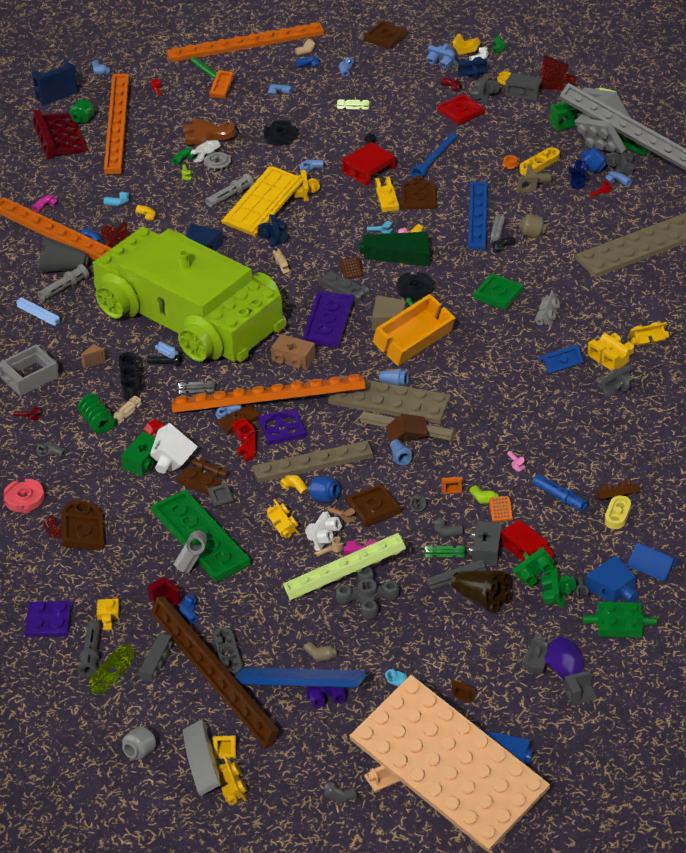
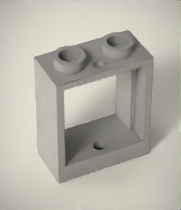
(11, 365)

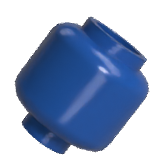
(594, 160)
(324, 489)

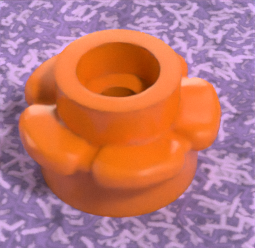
(510, 162)

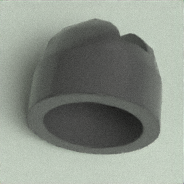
(413, 502)

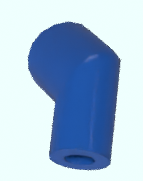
(91, 234)
(187, 608)

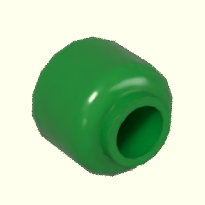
(82, 111)

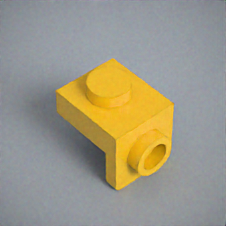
(464, 47)

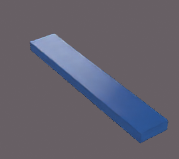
(477, 216)
(300, 677)

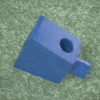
(612, 581)

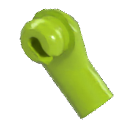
(482, 496)

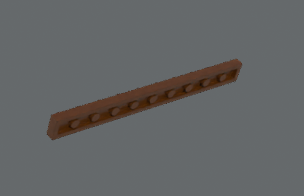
(215, 672)

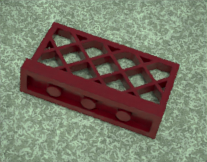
(47, 136)

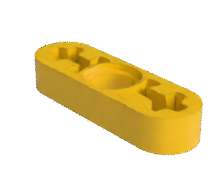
(547, 156)

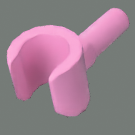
(517, 462)

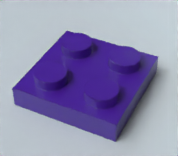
(48, 619)

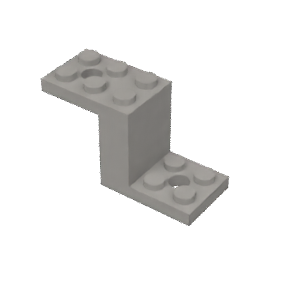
(601, 133)

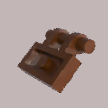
(201, 481)

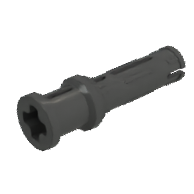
(92, 631)

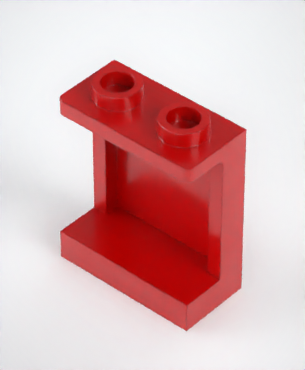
(366, 162)

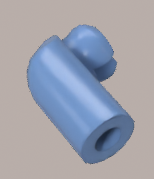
(345, 65)
(100, 68)
(274, 88)
(612, 175)

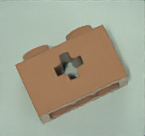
(293, 351)

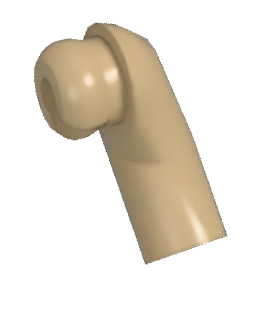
(306, 49)

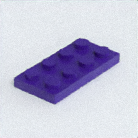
(328, 319)

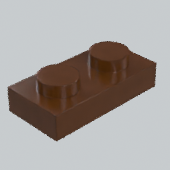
(608, 490)

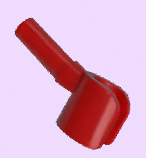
(155, 86)
(604, 189)

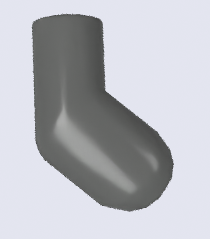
(446, 531)

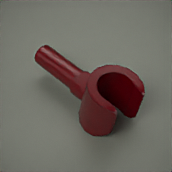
(32, 414)

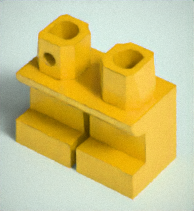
(610, 351)

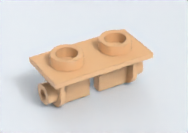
(380, 778)

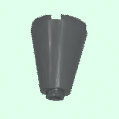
(60, 257)

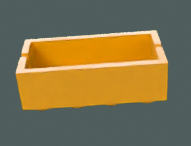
(413, 329)

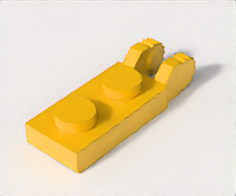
(386, 195)

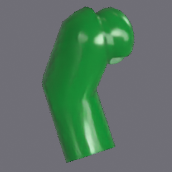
(181, 155)

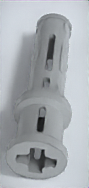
(234, 188)
(70, 278)

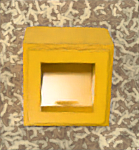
(224, 746)

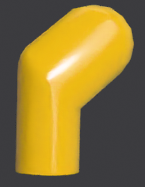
(147, 211)
(295, 482)

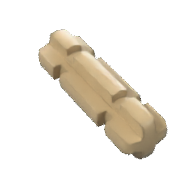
(127, 409)

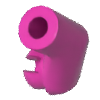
(41, 203)

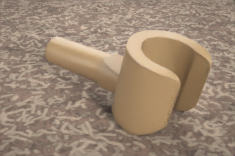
(335, 546)

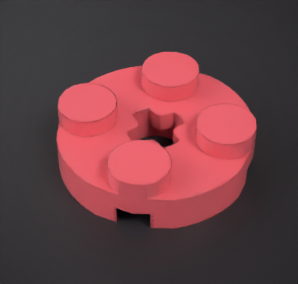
(25, 504)

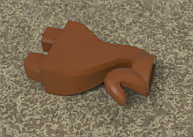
(203, 130)

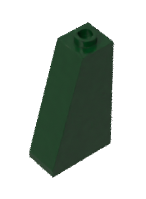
(397, 247)

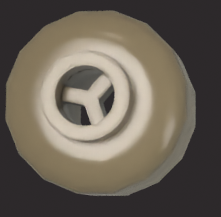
(532, 226)

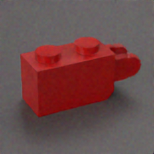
(521, 538)

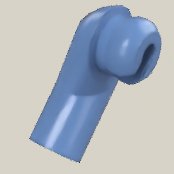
(309, 165)
(225, 410)

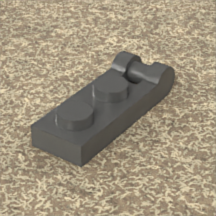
(343, 286)

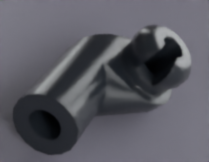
(500, 243)

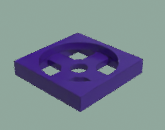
(278, 417)

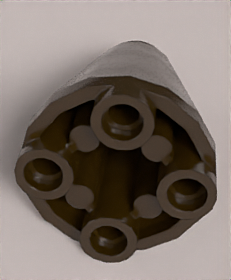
(485, 588)

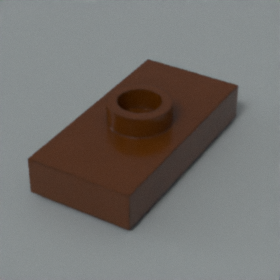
(247, 412)

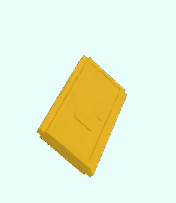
(262, 199)

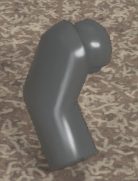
(50, 449)
(337, 795)

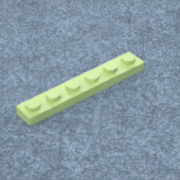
(341, 567)

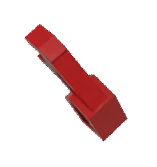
(239, 429)

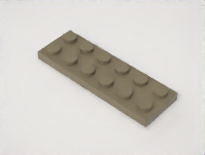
(394, 400)

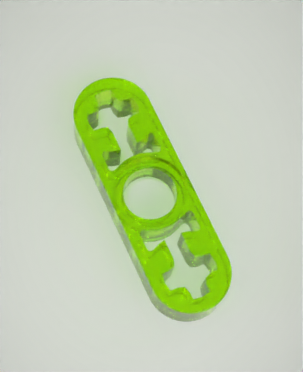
(112, 662)

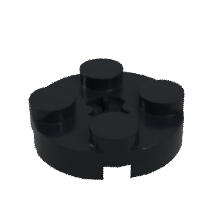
(273, 136)
(414, 286)

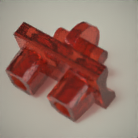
(113, 235)

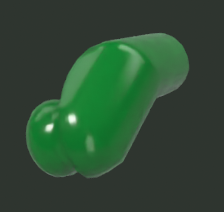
(500, 45)

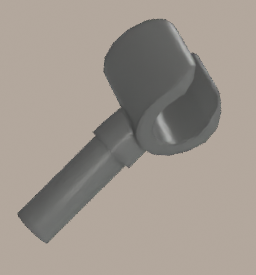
(581, 588)

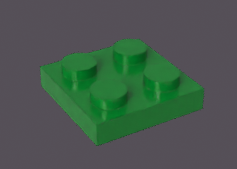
(498, 291)

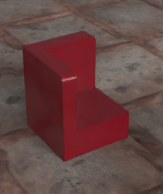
(164, 588)

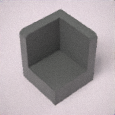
(579, 688)

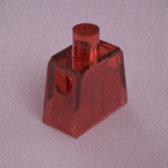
(555, 74)

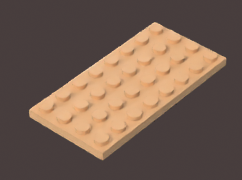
(450, 763)

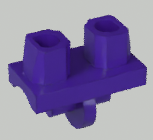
(317, 694)

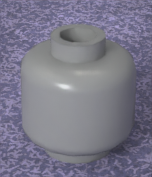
(138, 743)

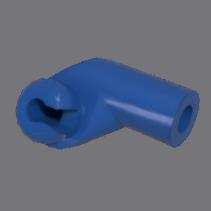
(314, 61)

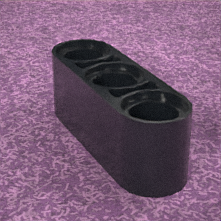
(128, 375)

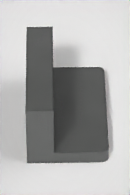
(523, 86)

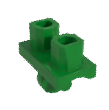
(534, 565)
(559, 586)

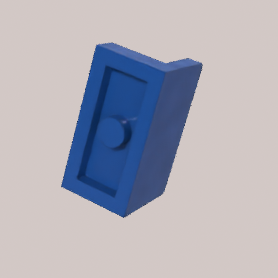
(562, 358)
(652, 561)

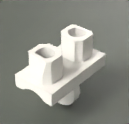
(323, 530)

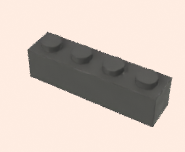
(155, 657)

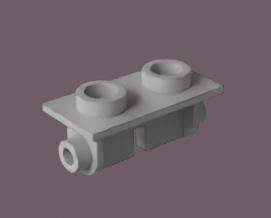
(548, 310)

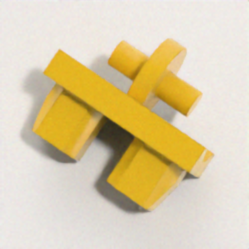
(311, 185)

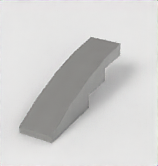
(201, 758)

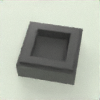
(220, 495)

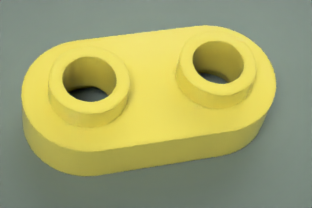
(615, 515)

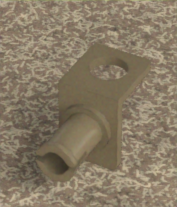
(532, 178)

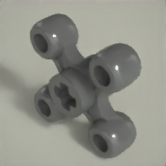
(367, 593)

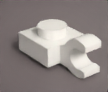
(205, 149)

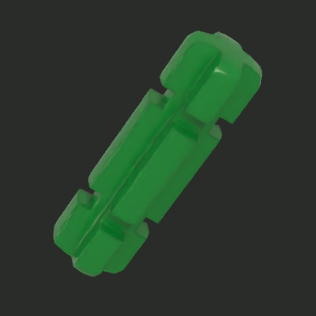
(444, 551)

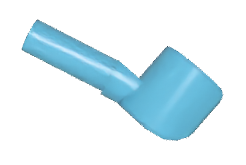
(384, 228)

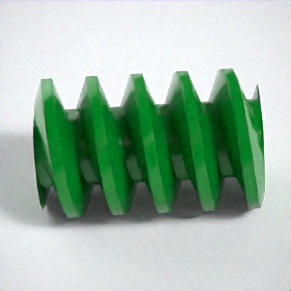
(96, 414)

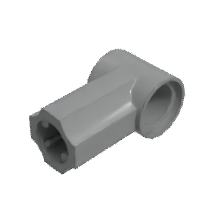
(190, 552)

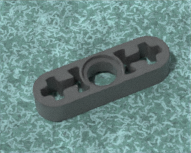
(229, 646)

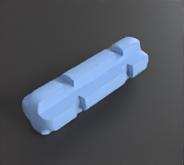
(166, 350)

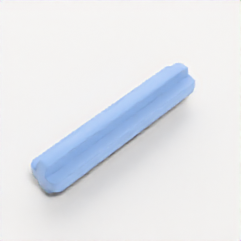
(38, 311)

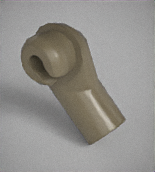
(320, 653)

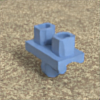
(443, 54)

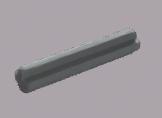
(446, 577)

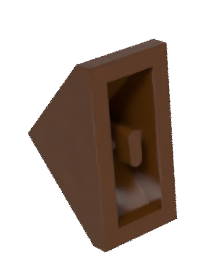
(407, 428)

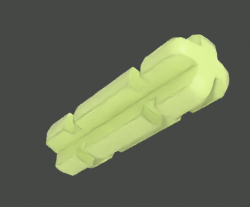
(353, 104)

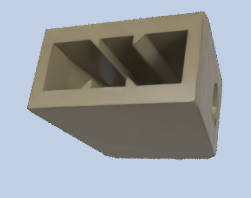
(385, 309)

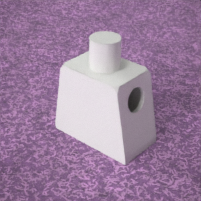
(171, 449)

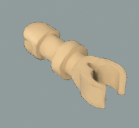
(281, 260)

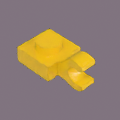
(106, 611)

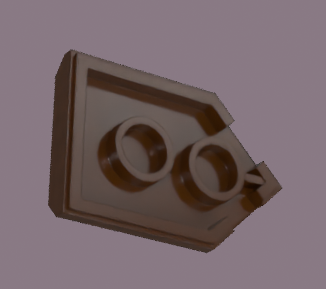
(418, 194)

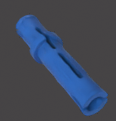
(566, 496)

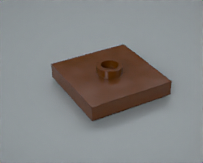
(385, 34)
(373, 505)

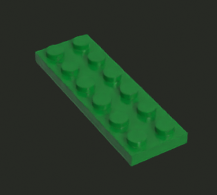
(182, 516)

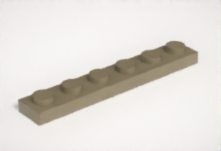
(312, 461)

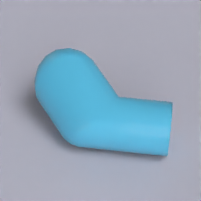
(110, 201)
(395, 677)

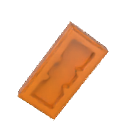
(221, 84)

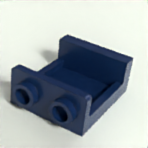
(55, 84)

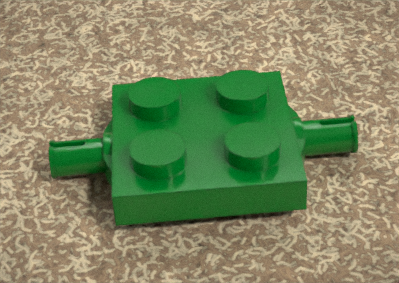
(619, 619)

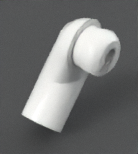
(483, 53)

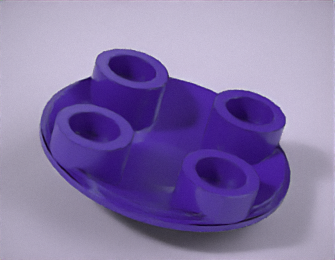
(564, 657)

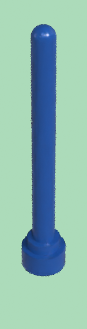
(420, 169)

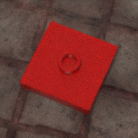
(460, 109)

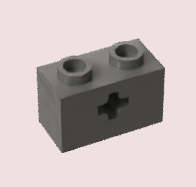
(486, 542)

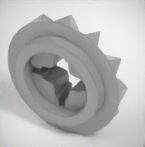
(211, 159)

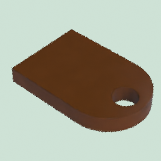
(81, 528)

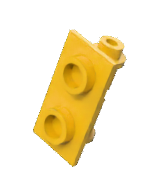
(640, 335)
(287, 524)
(235, 787)

